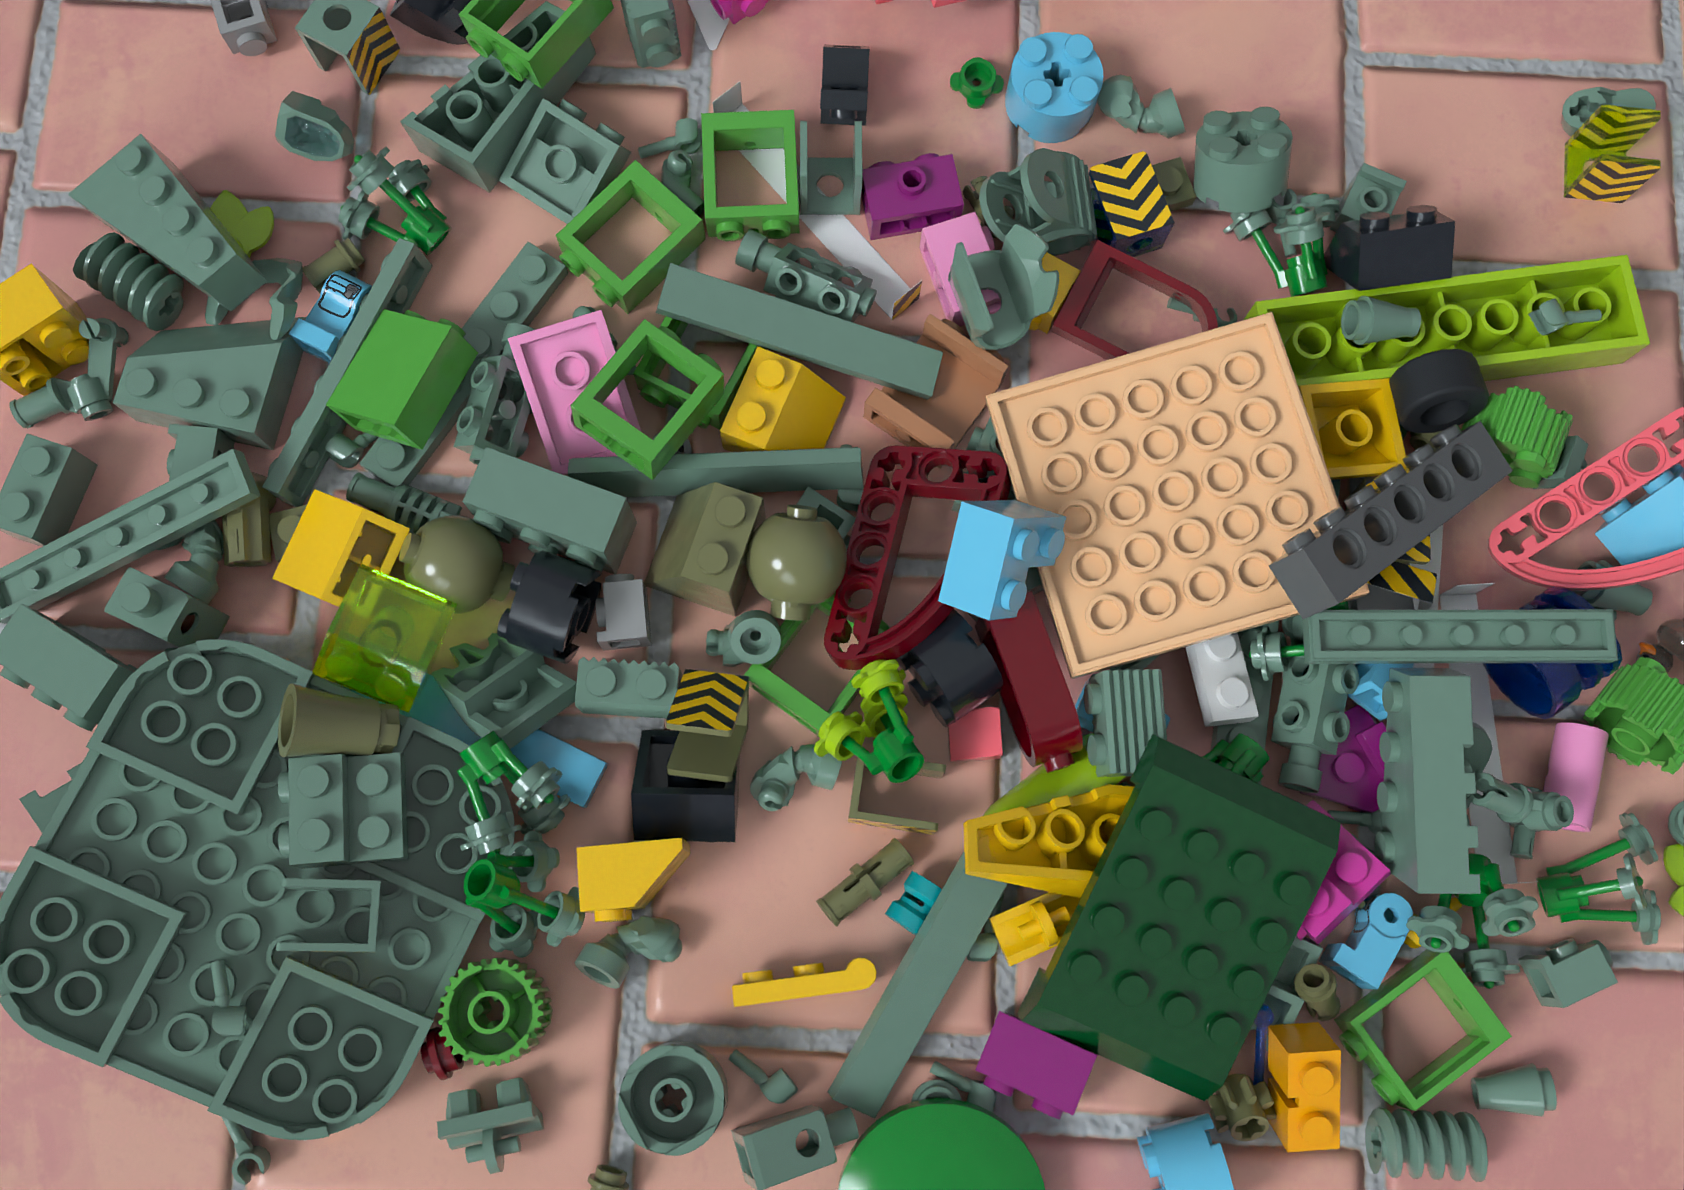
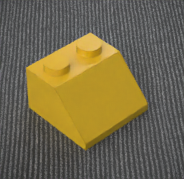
(780, 407)
(1355, 427)
(626, 875)

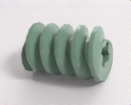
(131, 280)
(1426, 1140)

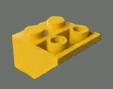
(37, 331)
(334, 543)

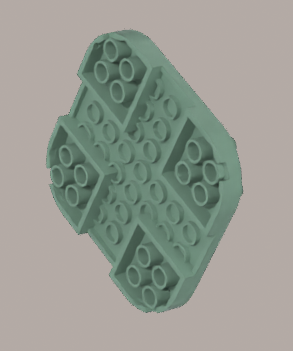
(177, 864)

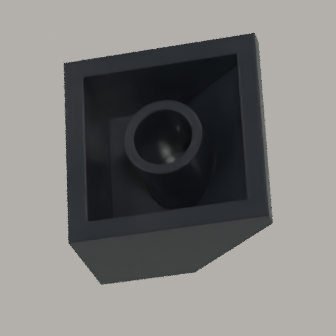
(1393, 248)
(677, 805)

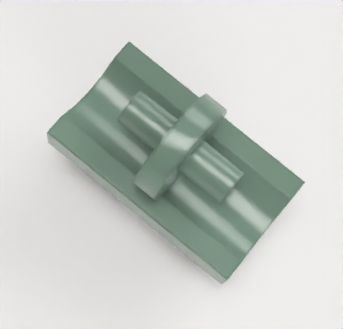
(469, 1126)

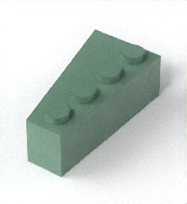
(488, 110)
(162, 214)
(1427, 781)

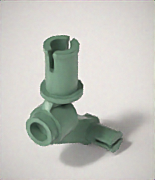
(85, 394)
(1524, 808)

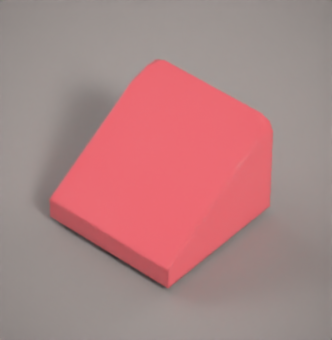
(976, 736)

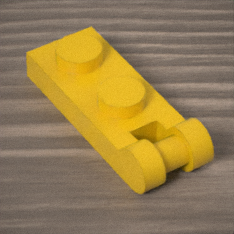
(807, 982)

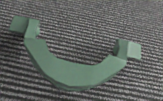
(283, 303)

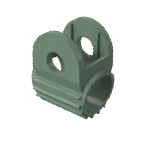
(1054, 210)

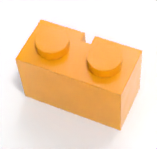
(1307, 1069)

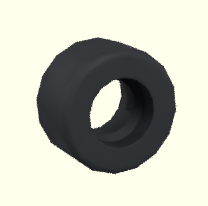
(1438, 391)

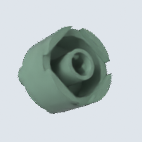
(1242, 159)
(666, 1127)

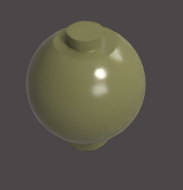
(796, 561)
(457, 562)

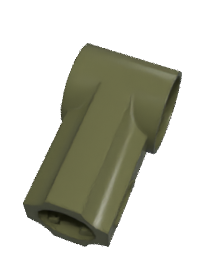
(248, 530)

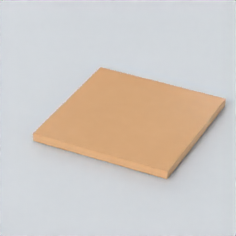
(1173, 490)

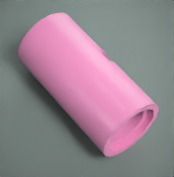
(1577, 769)

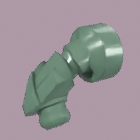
(1122, 102)
(199, 573)
(749, 638)
(776, 780)
(647, 936)

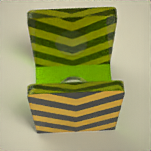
(1605, 140)

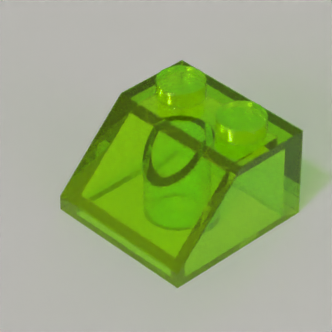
(384, 638)

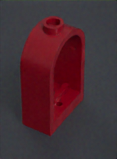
(1093, 278)
(1033, 687)

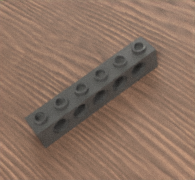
(1388, 520)

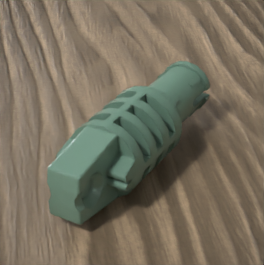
(400, 504)

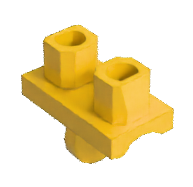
(1033, 926)

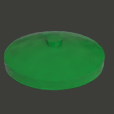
(940, 1148)

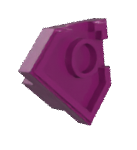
(1357, 767)

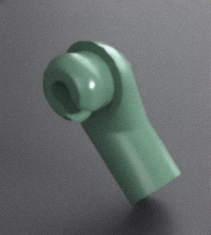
(677, 178)

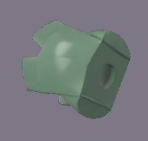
(1016, 278)

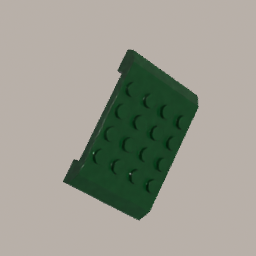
(1184, 921)

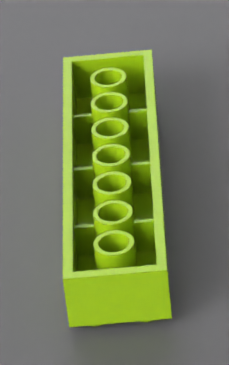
(1476, 315)

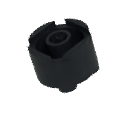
(550, 605)
(951, 671)

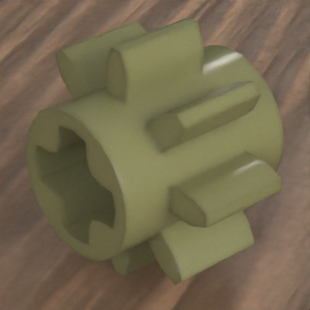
(1242, 1108)

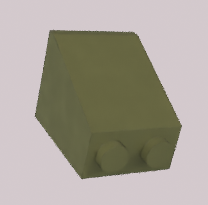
(707, 546)

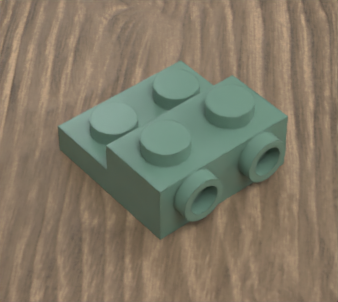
(564, 160)
(344, 810)

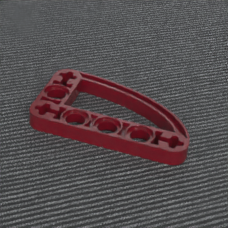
(866, 532)

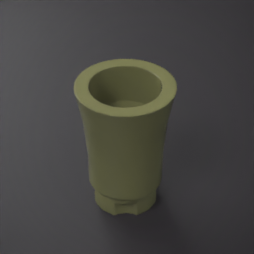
(335, 724)

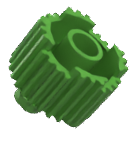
(1525, 433)
(1642, 715)
(467, 1004)

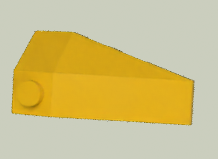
(1045, 844)

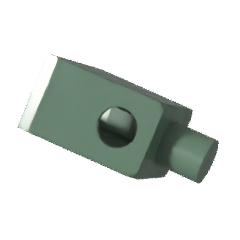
(162, 609)
(769, 1146)

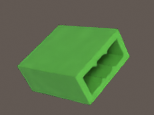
(403, 377)

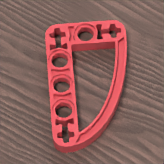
(1582, 509)

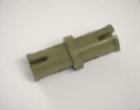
(865, 882)

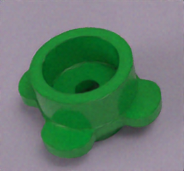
(977, 70)

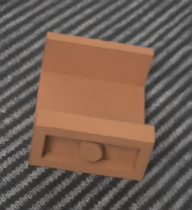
(958, 394)

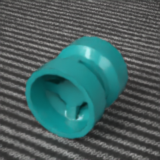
(906, 910)

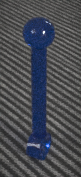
(1263, 1019)

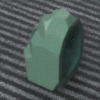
(312, 129)

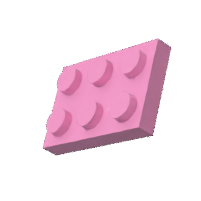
(555, 370)

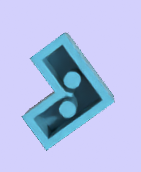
(1649, 524)
(993, 552)

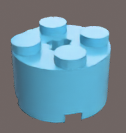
(1054, 86)
(1184, 1155)

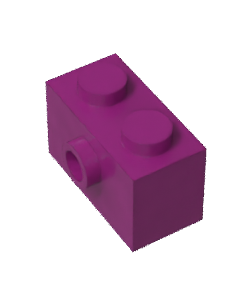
(910, 195)
(1035, 1064)

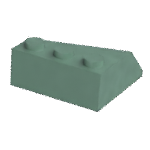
(213, 378)

